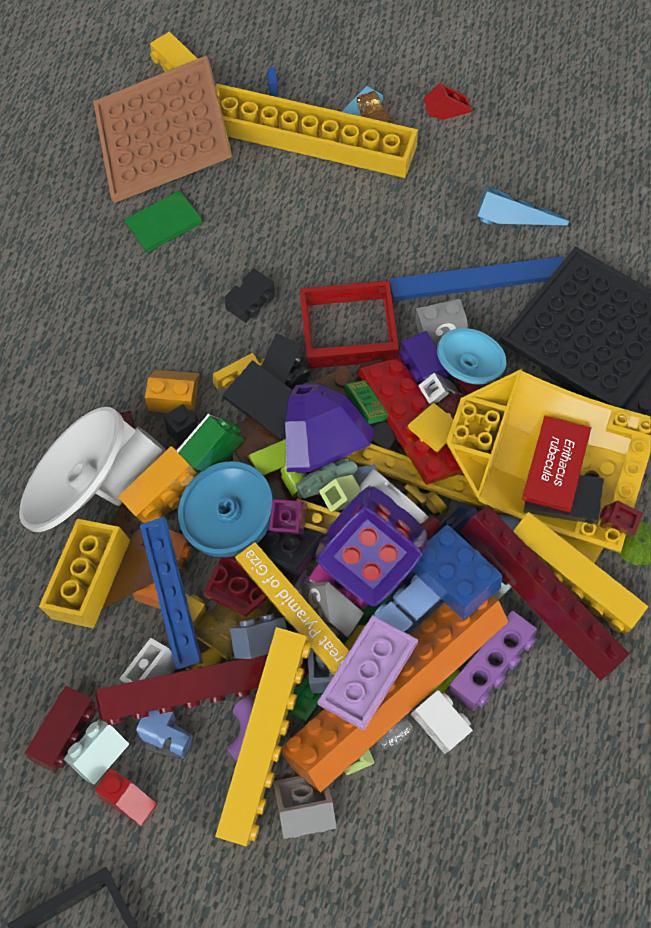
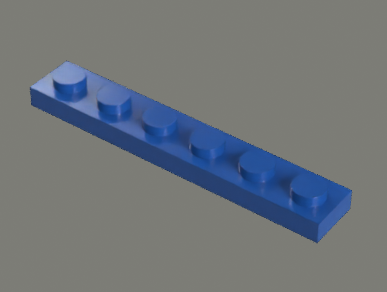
(171, 594)

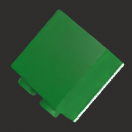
(211, 442)

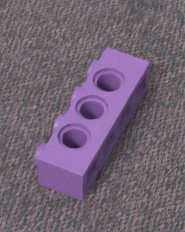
(475, 695)

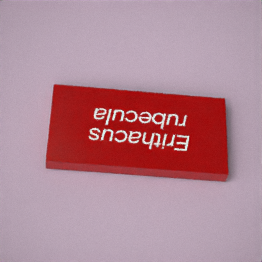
(556, 464)

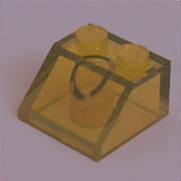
(216, 625)

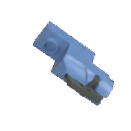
(162, 736)

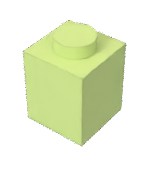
(340, 492)

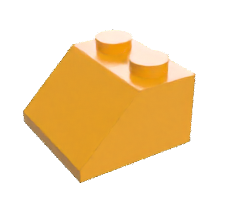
(171, 389)

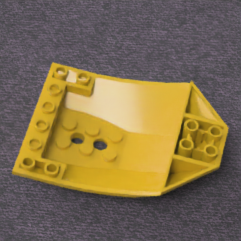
(498, 435)

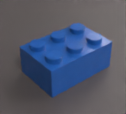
(457, 572)

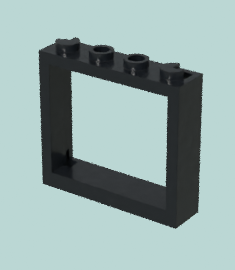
(73, 896)

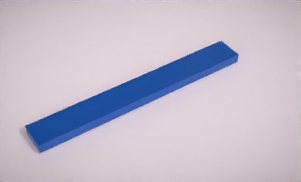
(473, 278)

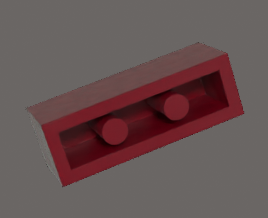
(61, 729)

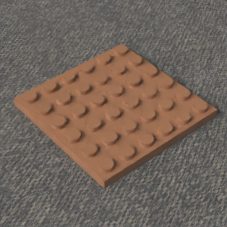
(161, 129)

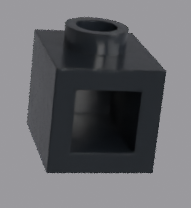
(180, 423)

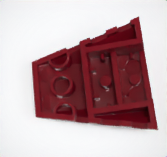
(235, 588)

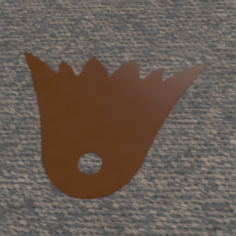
(135, 567)

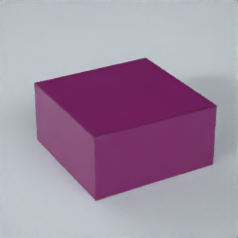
(288, 516)

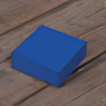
(272, 81)

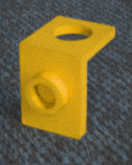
(416, 496)

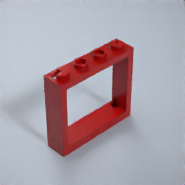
(349, 354)

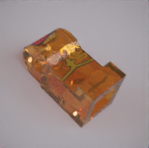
(370, 107)

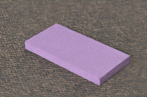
(367, 672)

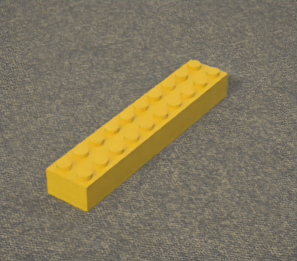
(317, 131)

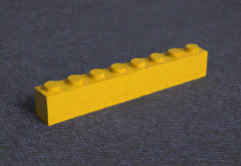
(262, 737)

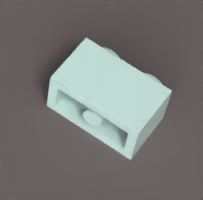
(96, 751)

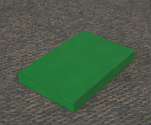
(163, 221)

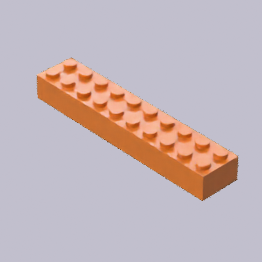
(445, 642)

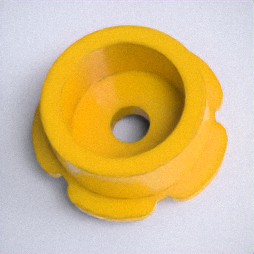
(435, 504)

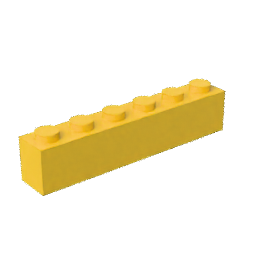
(581, 576)

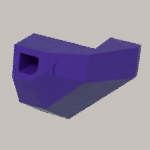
(322, 428)

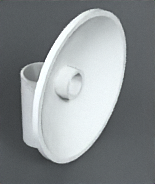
(89, 458)

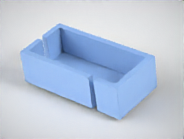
(410, 606)

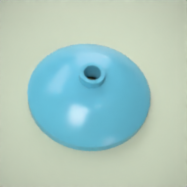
(471, 356)

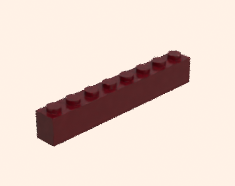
(544, 593)
(180, 688)

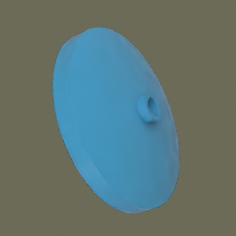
(226, 509)

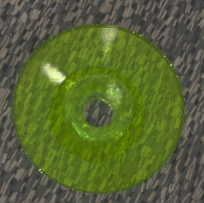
(638, 552)

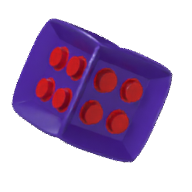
(372, 546)

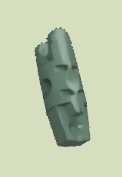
(321, 477)

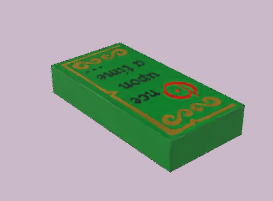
(366, 402)

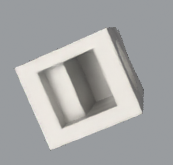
(439, 390)

